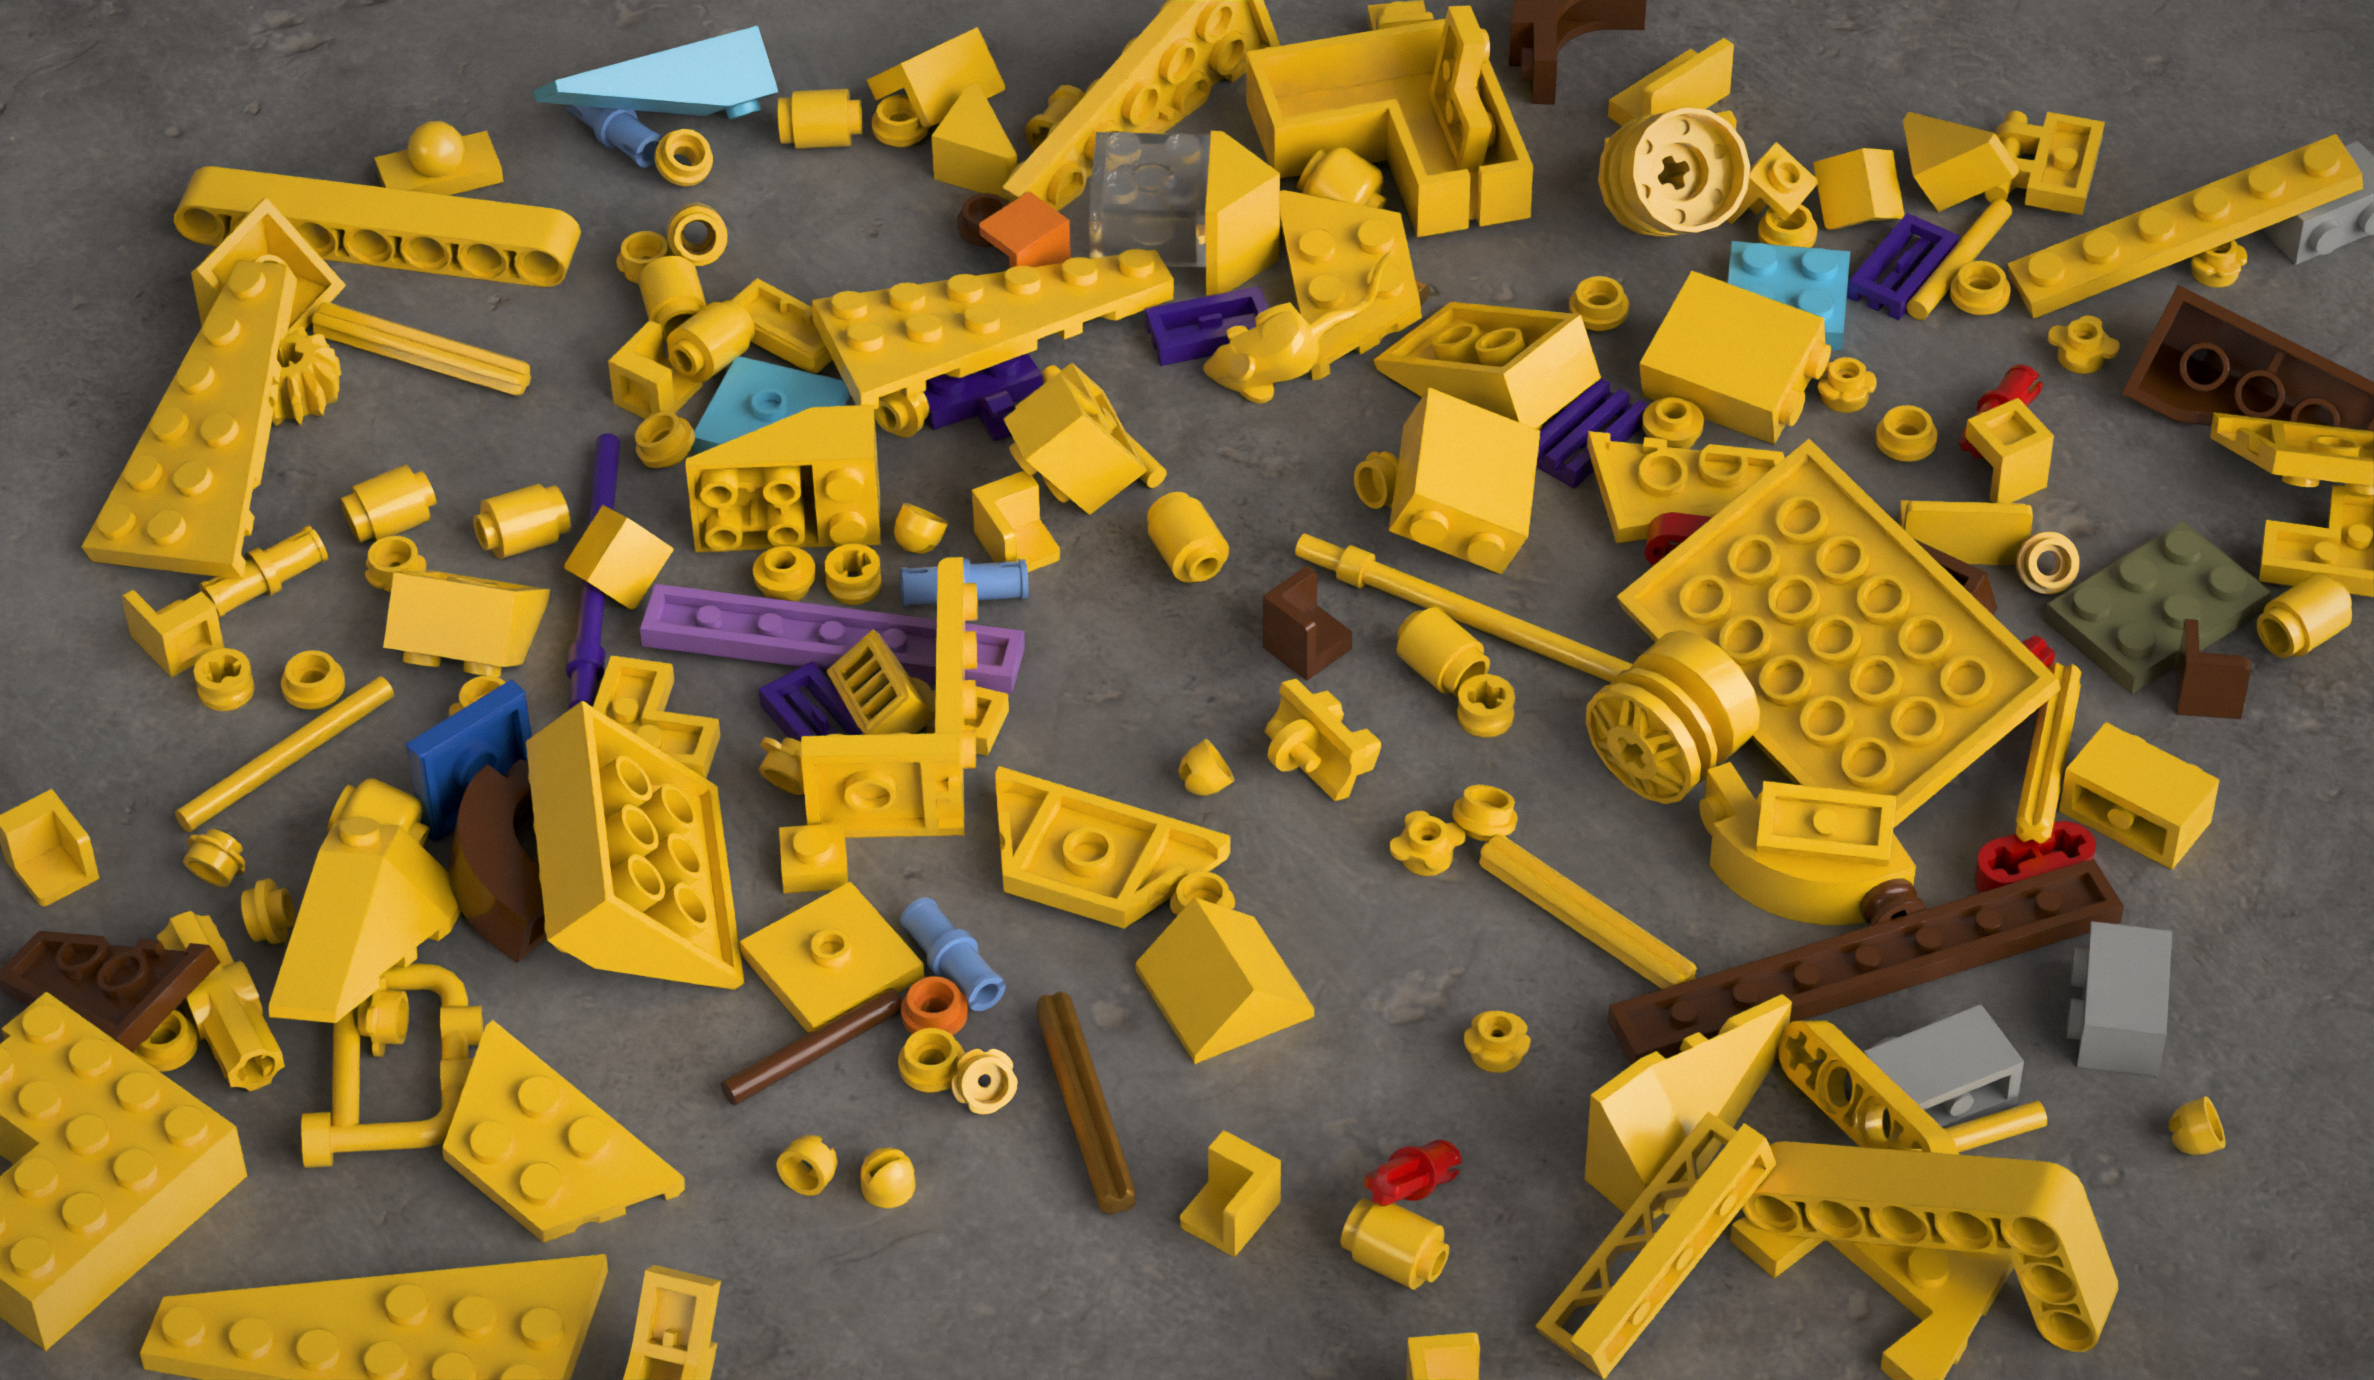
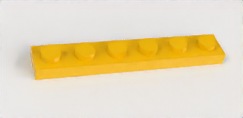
(2185, 226)

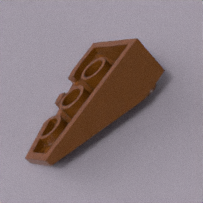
(2222, 363)

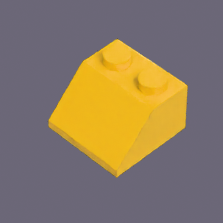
(462, 619)

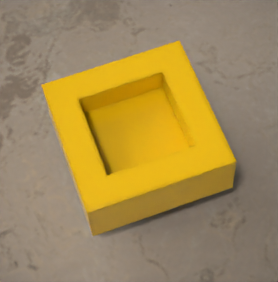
(813, 857)

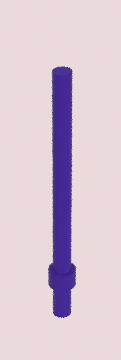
(586, 655)

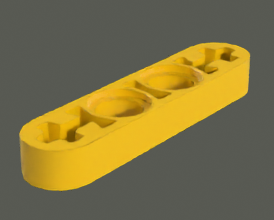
(1871, 1090)

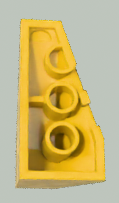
(361, 913)
(1659, 1101)

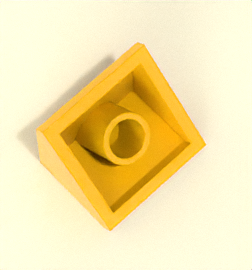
(1239, 215)
(268, 238)
(1220, 981)

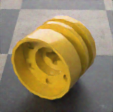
(1704, 167)
(1672, 716)

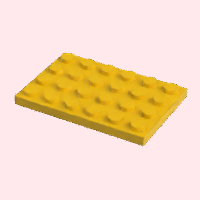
(1848, 631)

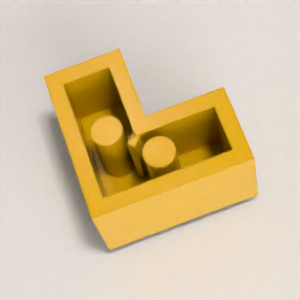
(1074, 441)

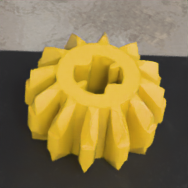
(306, 378)

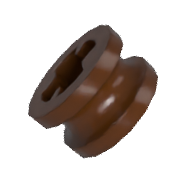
(1890, 901)

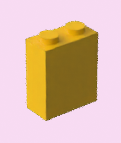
(1735, 357)
(1465, 481)

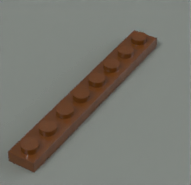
(1875, 959)

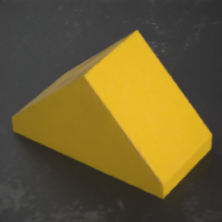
(972, 146)
(1955, 159)

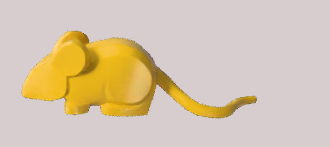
(1279, 346)

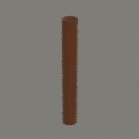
(811, 1046)

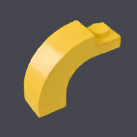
(1785, 884)
(674, 1327)

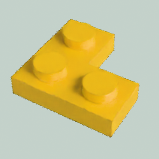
(1457, 88)
(2339, 551)
(636, 697)

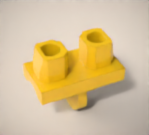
(1311, 736)

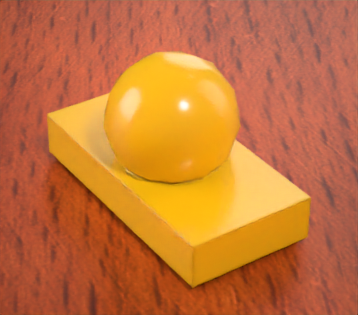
(441, 162)

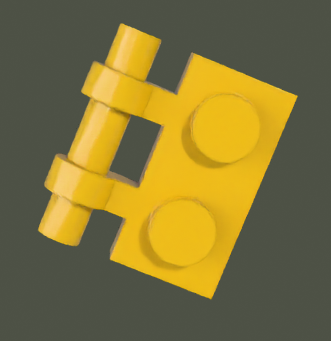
(2063, 160)

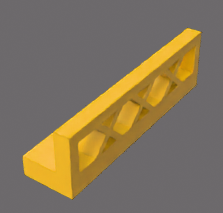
(1665, 1254)

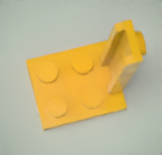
(903, 779)

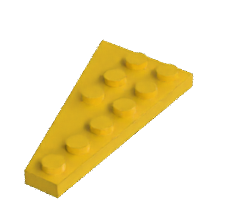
(1147, 89)
(974, 322)
(205, 448)
(404, 1326)

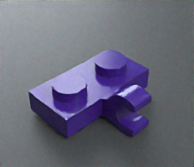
(982, 393)

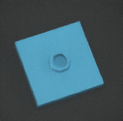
(759, 395)

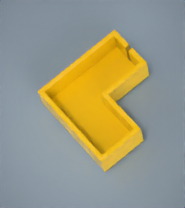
(1375, 100)
(102, 1167)

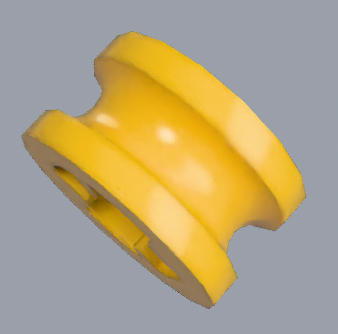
(851, 559)
(224, 679)
(1472, 712)

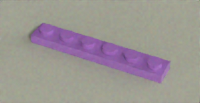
(813, 633)

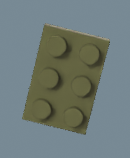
(2136, 608)

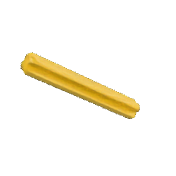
(421, 349)
(2048, 757)
(1585, 913)

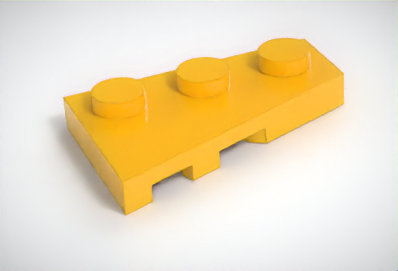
(1659, 479)

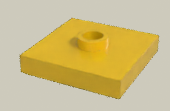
(831, 957)

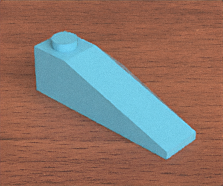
(689, 80)

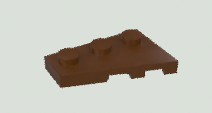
(111, 986)

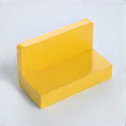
(941, 75)
(1685, 81)
(1969, 529)
(1826, 823)

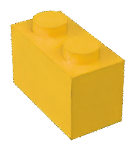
(2138, 795)

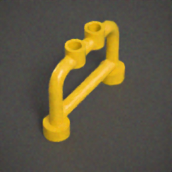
(341, 1132)

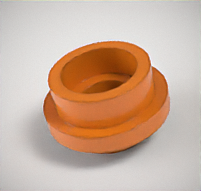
(938, 996)

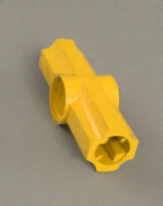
(226, 1007)

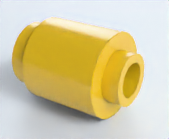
(819, 118)
(710, 247)
(671, 291)
(710, 340)
(388, 504)
(522, 520)
(1186, 537)
(2305, 616)
(1440, 650)
(1395, 1243)

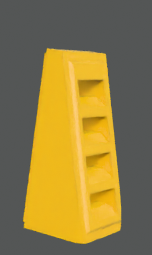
(905, 713)

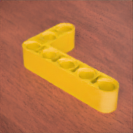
(1957, 1204)

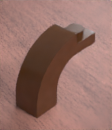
(1545, 26)
(488, 867)

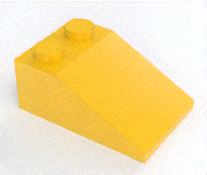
(1497, 358)

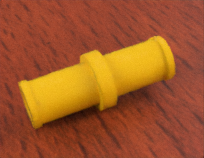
(267, 570)

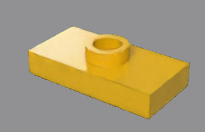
(784, 326)

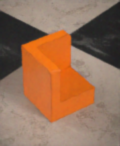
(1029, 232)

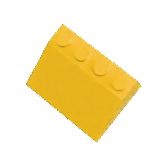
(631, 854)

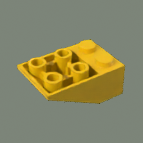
(790, 484)

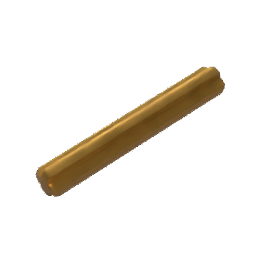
(1086, 1103)

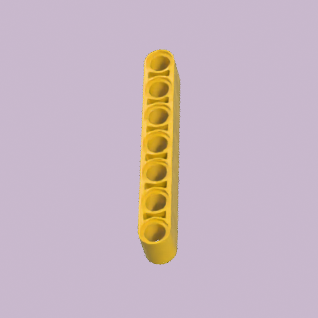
(389, 225)

